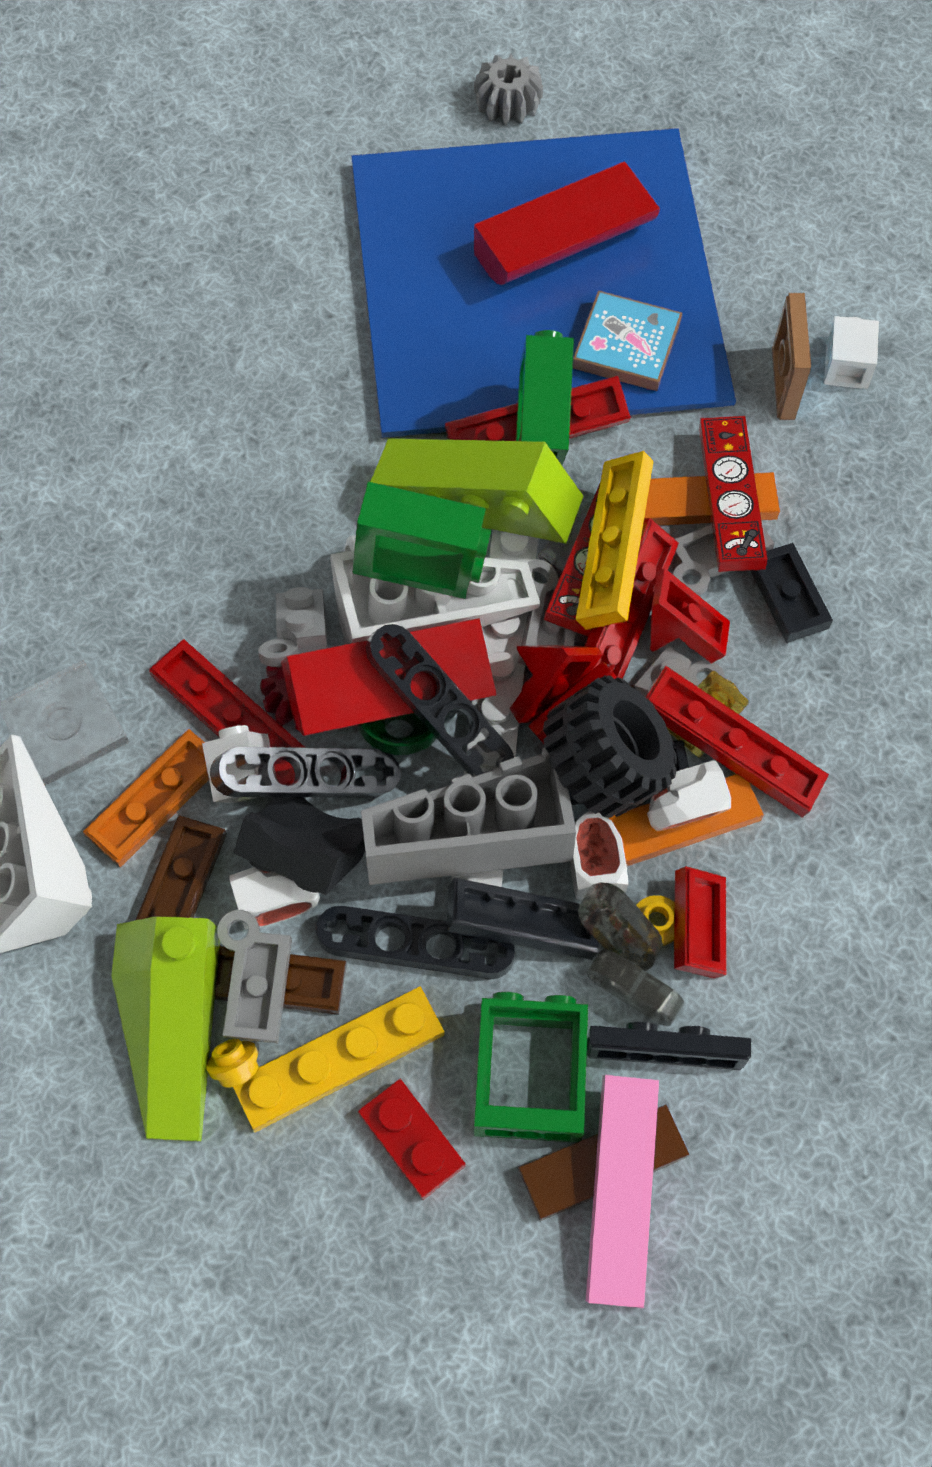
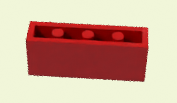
(562, 223)
(343, 689)

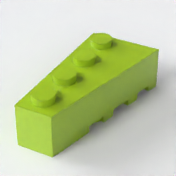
(514, 480)

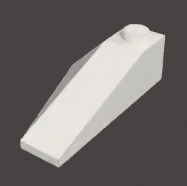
(370, 603)
(40, 868)

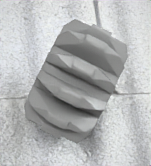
(508, 88)

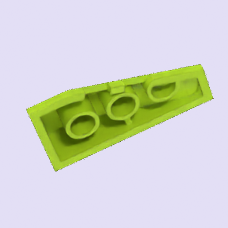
(166, 1008)

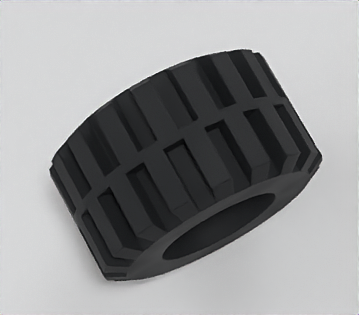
(610, 747)

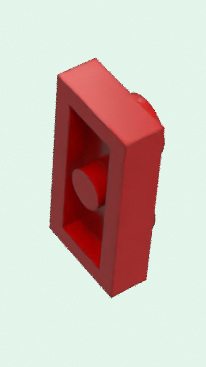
(411, 1139)

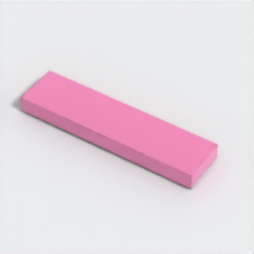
(622, 1192)

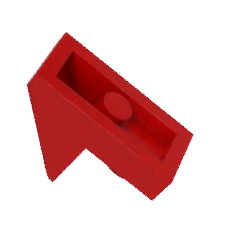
(686, 616)
(554, 674)

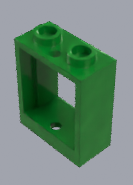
(546, 391)
(419, 540)
(523, 1122)

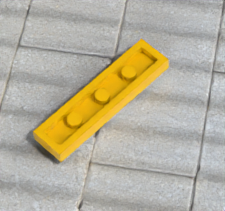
(615, 541)
(338, 1058)

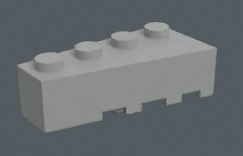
(473, 825)

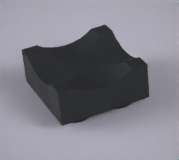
(301, 843)

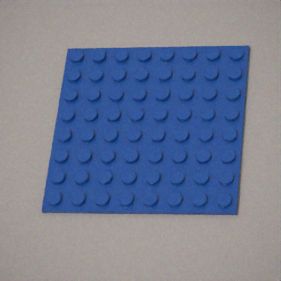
(455, 338)

